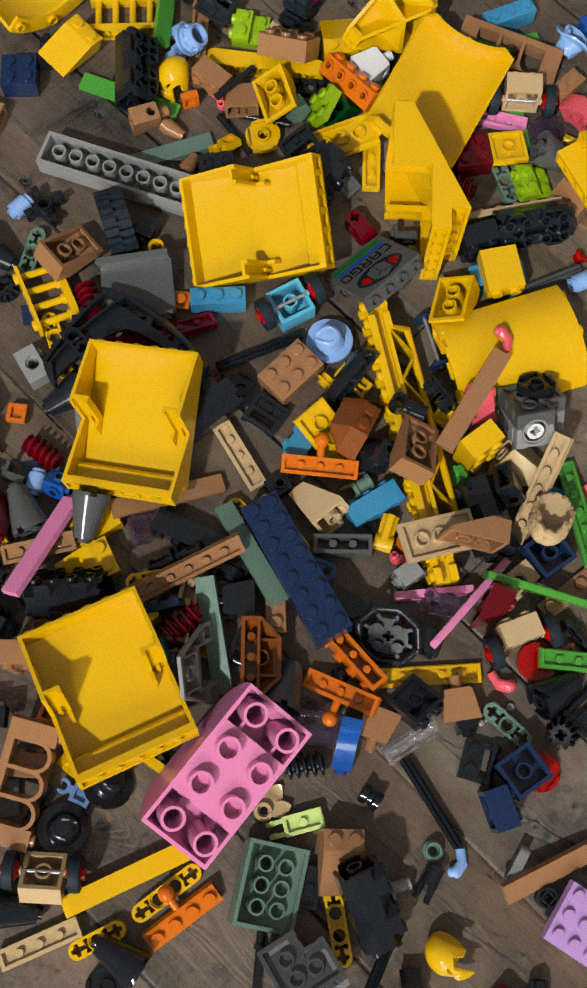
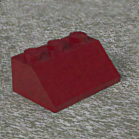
(494, 604)

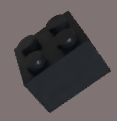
(478, 237)

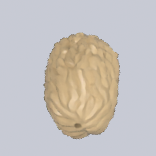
(550, 518)

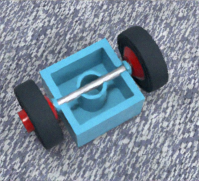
(290, 303)

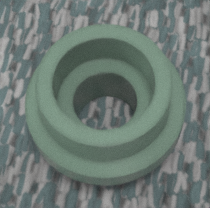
(439, 850)

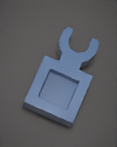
(76, 795)

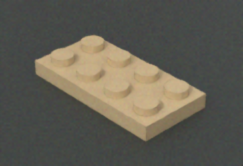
(420, 536)

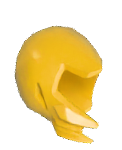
(175, 72)
(442, 954)

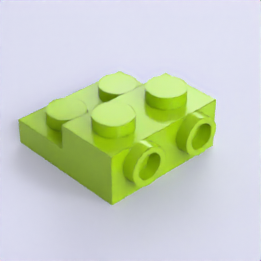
(246, 28)
(322, 105)
(530, 182)

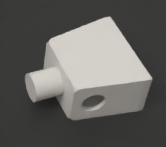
(373, 63)

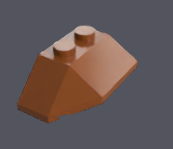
(353, 424)
(260, 653)

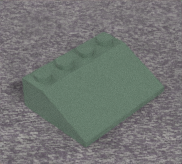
(268, 886)

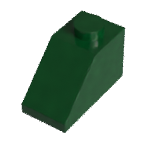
(343, 110)

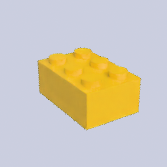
(479, 446)

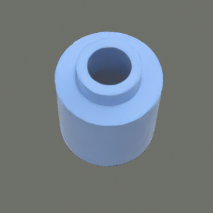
(18, 205)
(577, 282)
(35, 481)

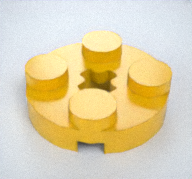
(262, 145)

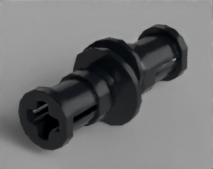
(174, 556)

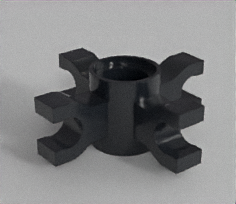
(47, 212)

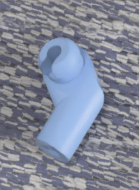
(461, 864)

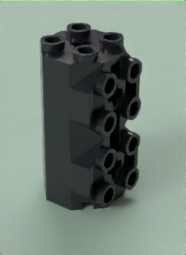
(134, 77)
(334, 167)
(535, 224)
(216, 403)
(483, 501)
(59, 592)
(369, 904)

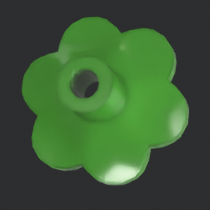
(458, 475)

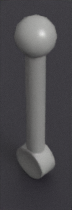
(509, 707)

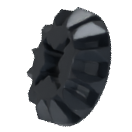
(13, 289)

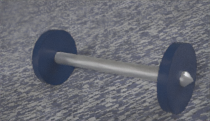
(440, 364)

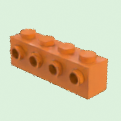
(350, 80)
(357, 663)

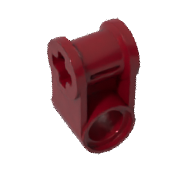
(359, 227)

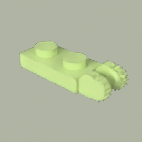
(298, 823)

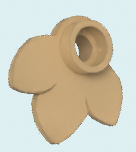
(273, 802)

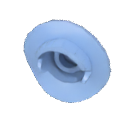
(571, 41)
(330, 340)

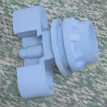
(189, 39)

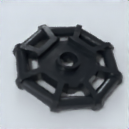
(387, 645)

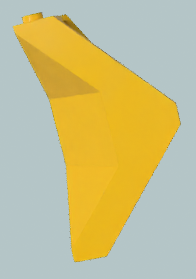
(387, 24)

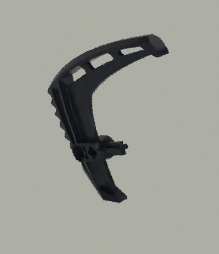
(106, 323)

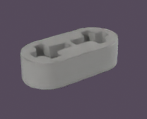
(517, 862)

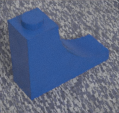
(346, 745)

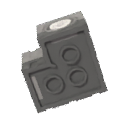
(528, 419)
(298, 966)

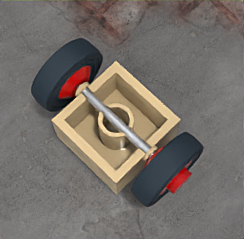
(523, 94)
(519, 631)
(42, 875)

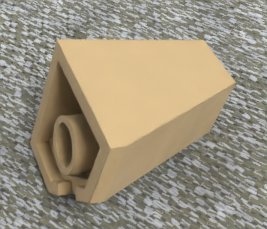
(524, 461)
(320, 507)

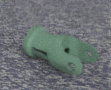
(359, 486)

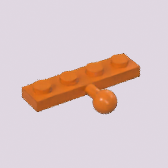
(319, 465)
(340, 694)
(181, 914)

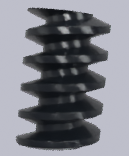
(305, 765)

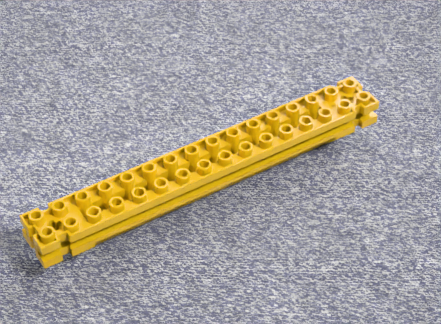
(386, 339)

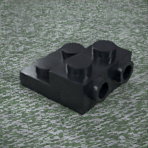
(416, 702)

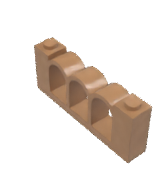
(549, 55)
(39, 732)

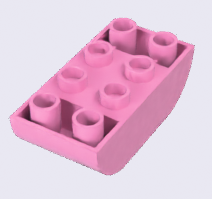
(222, 773)

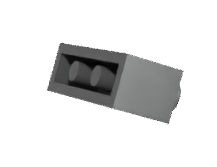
(342, 545)

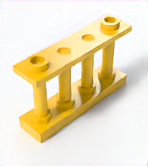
(110, 30)
(65, 298)

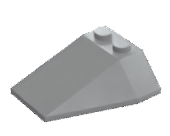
(189, 668)

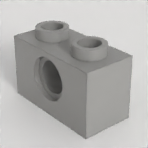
(26, 358)
(406, 576)

